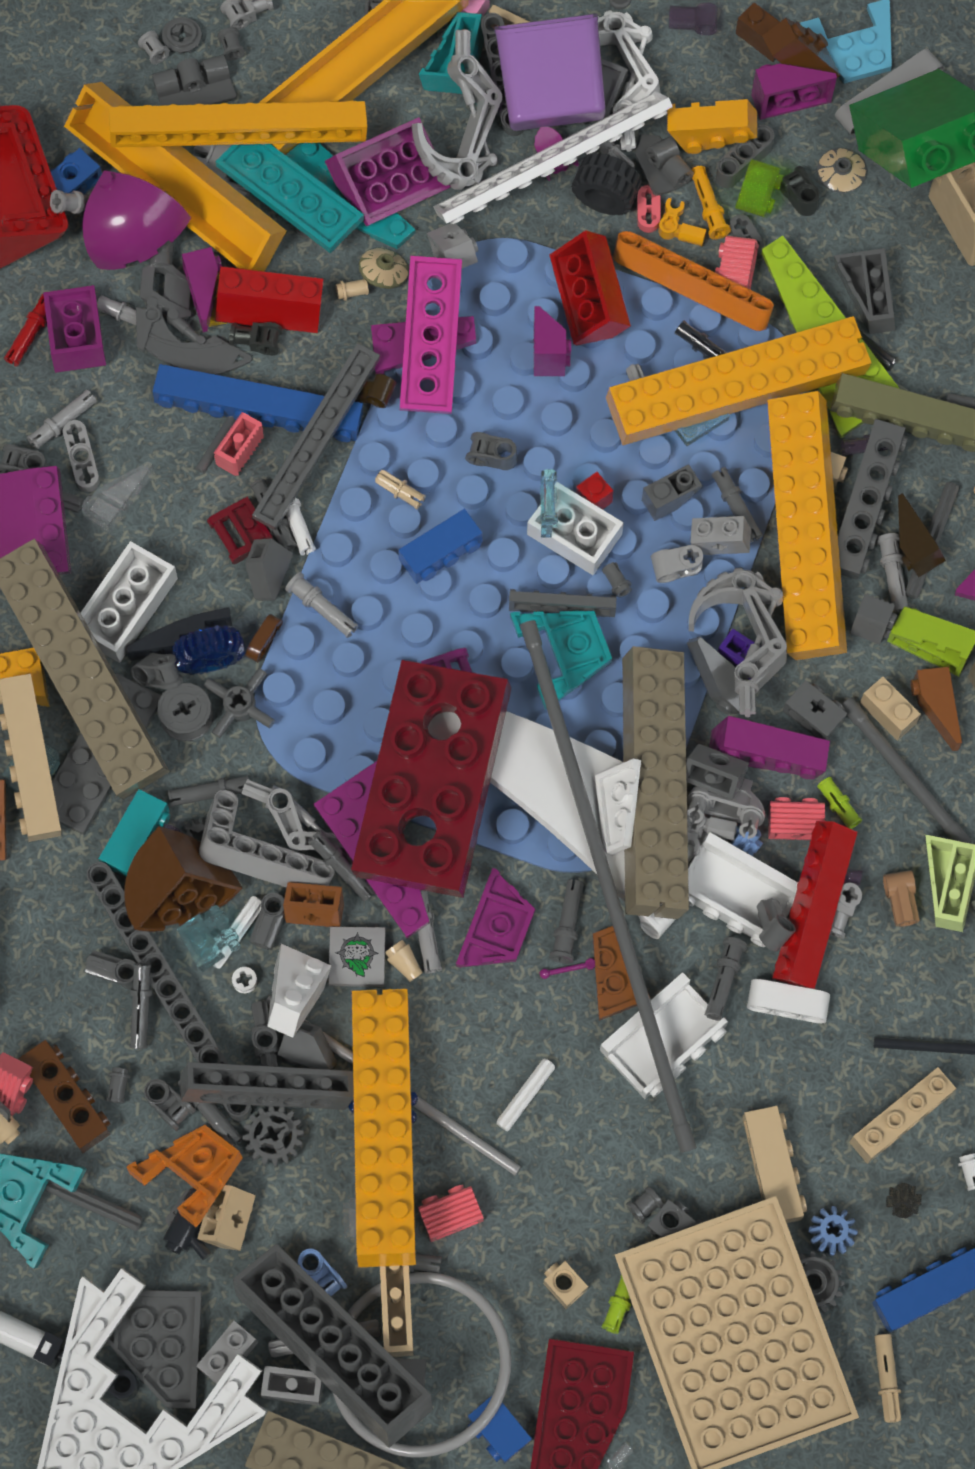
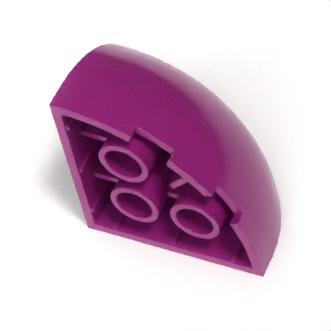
(129, 220)

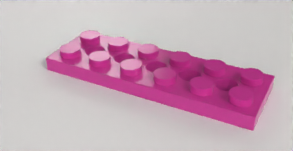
(446, 325)

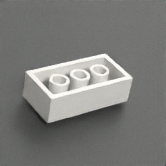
(127, 599)

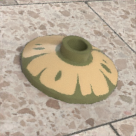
(383, 268)

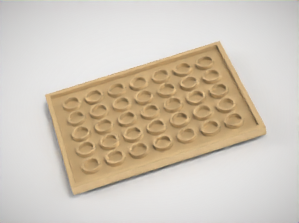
(736, 1336)

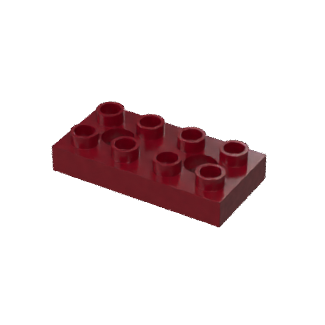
(432, 778)

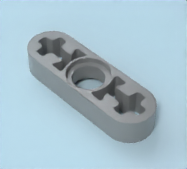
(82, 446)

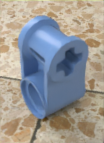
(324, 1273)

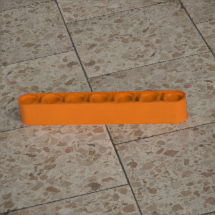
(693, 281)

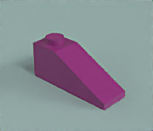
(203, 279)

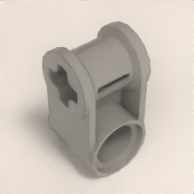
(673, 563)

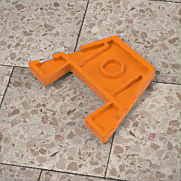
(201, 1161)

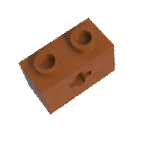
(313, 904)

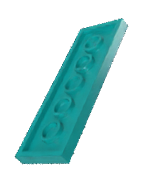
(291, 192)

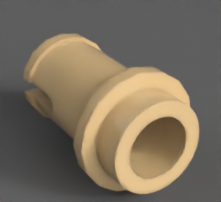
(351, 289)

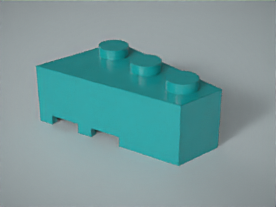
(435, 75)

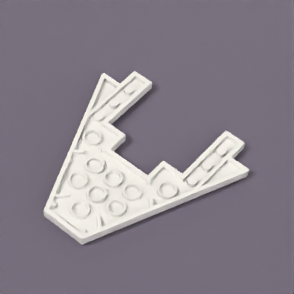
(94, 1435)

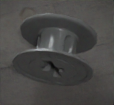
(193, 700)

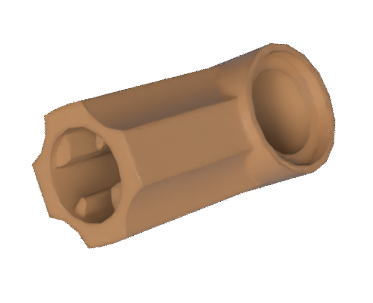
(901, 889)

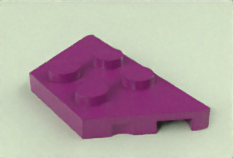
(497, 925)

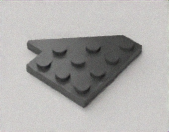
(163, 1344)

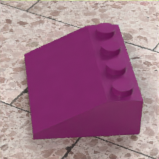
(384, 174)
(34, 510)

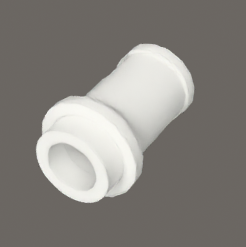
(968, 1167)

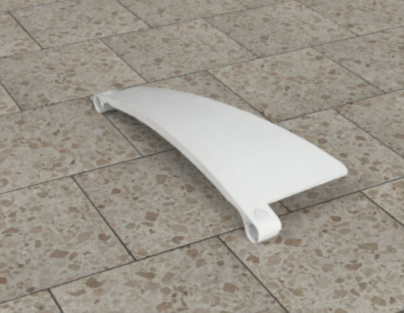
(534, 777)

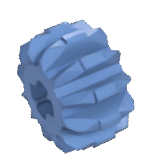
(830, 1240)

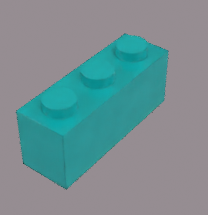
(134, 828)

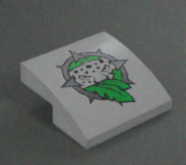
(357, 956)

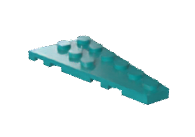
(389, 230)

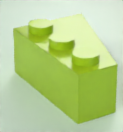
(933, 639)

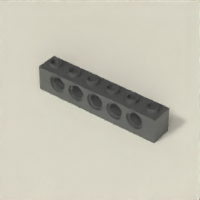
(882, 435)
(266, 1086)

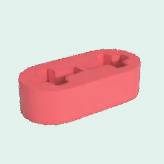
(642, 209)

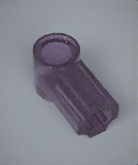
(699, 18)

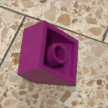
(550, 345)

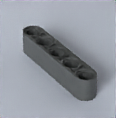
(495, 67)

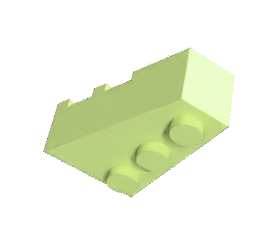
(951, 880)

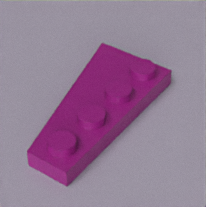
(390, 337)

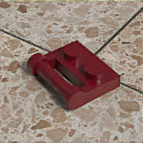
(248, 528)

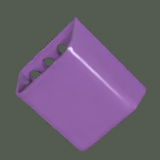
(552, 71)

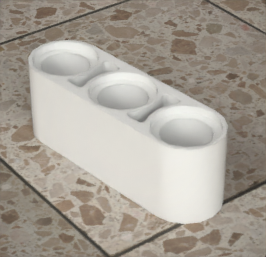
(788, 1001)

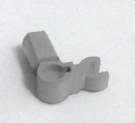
(720, 827)

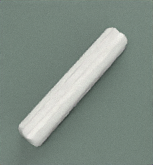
(242, 924)
(525, 1094)

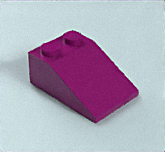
(790, 88)
(74, 329)

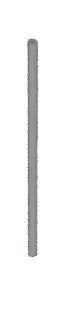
(438, 1116)

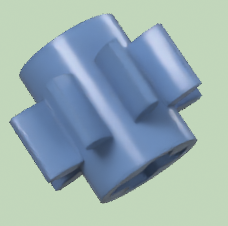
(747, 845)

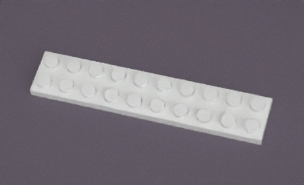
(560, 153)

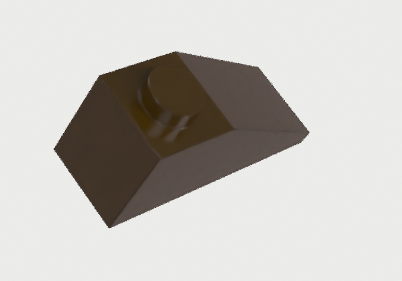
(916, 542)

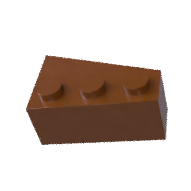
(799, 47)

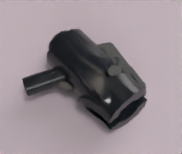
(181, 1233)

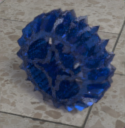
(208, 650)

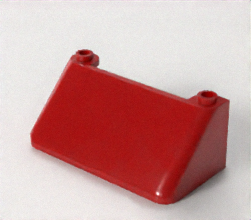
(24, 189)

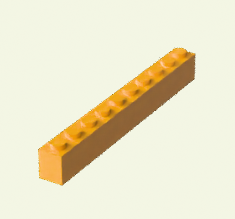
(237, 124)

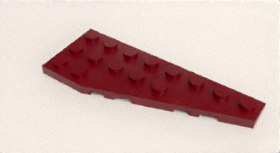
(580, 1404)

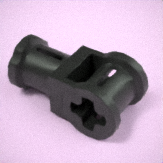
(257, 337)

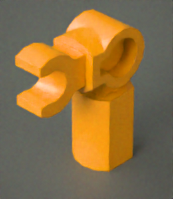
(670, 228)

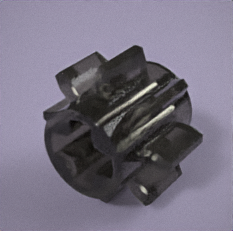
(903, 1200)

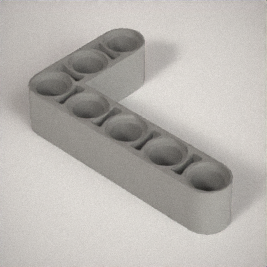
(253, 856)

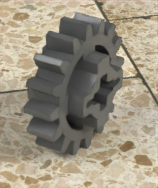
(262, 1141)

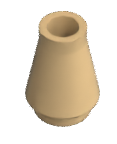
(404, 960)

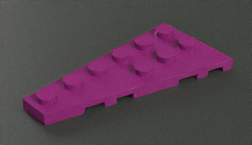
(344, 814)

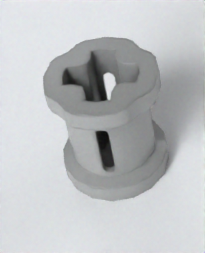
(153, 47)

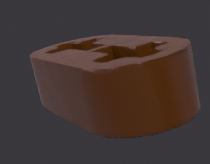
(263, 638)

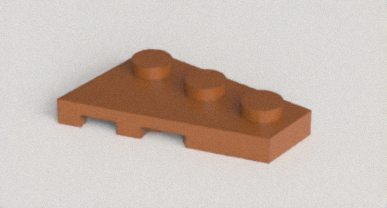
(612, 980)

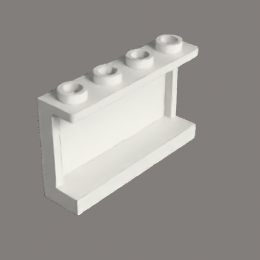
(732, 884)
(683, 1032)

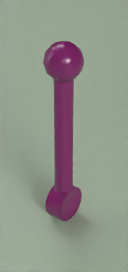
(589, 964)

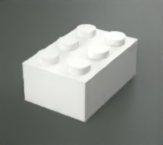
(582, 532)

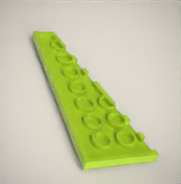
(812, 307)

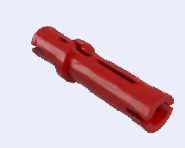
(35, 321)

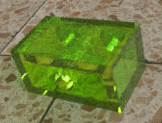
(758, 188)

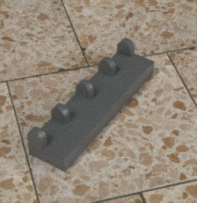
(555, 603)

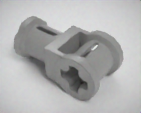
(244, 11)
(845, 909)

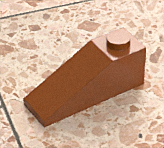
(937, 701)

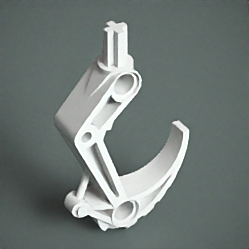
(640, 70)

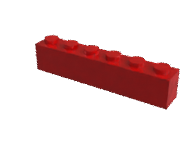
(815, 904)

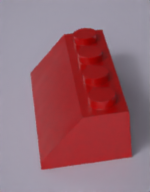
(589, 289)
(269, 297)

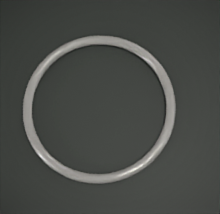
(497, 1397)

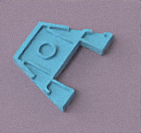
(862, 51)

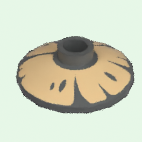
(841, 179)

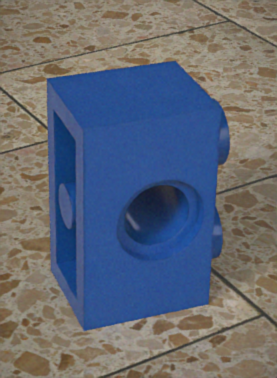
(78, 165)

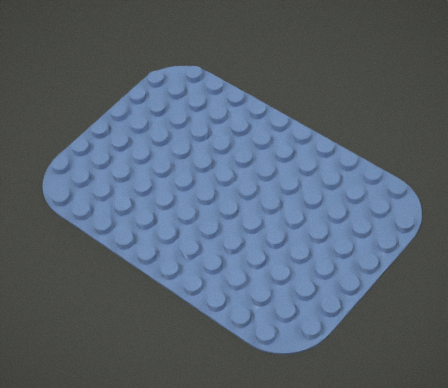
(338, 690)

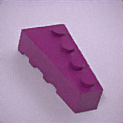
(771, 747)

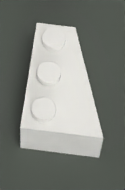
(295, 989)

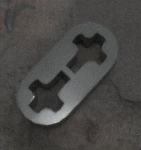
(750, 231)

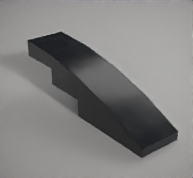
(164, 639)

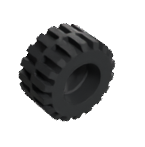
(606, 184)

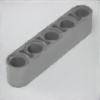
(914, 67)

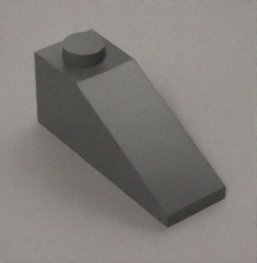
(716, 674)

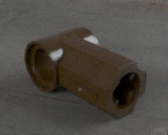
(377, 391)

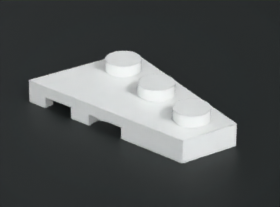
(617, 804)

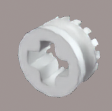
(240, 987)

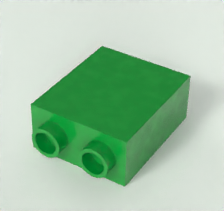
(918, 127)

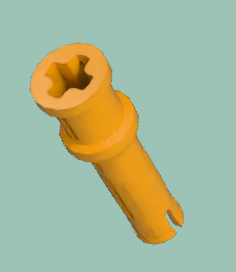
(712, 211)

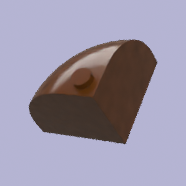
(173, 883)

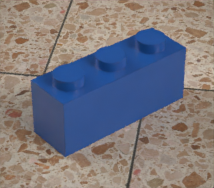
(440, 546)

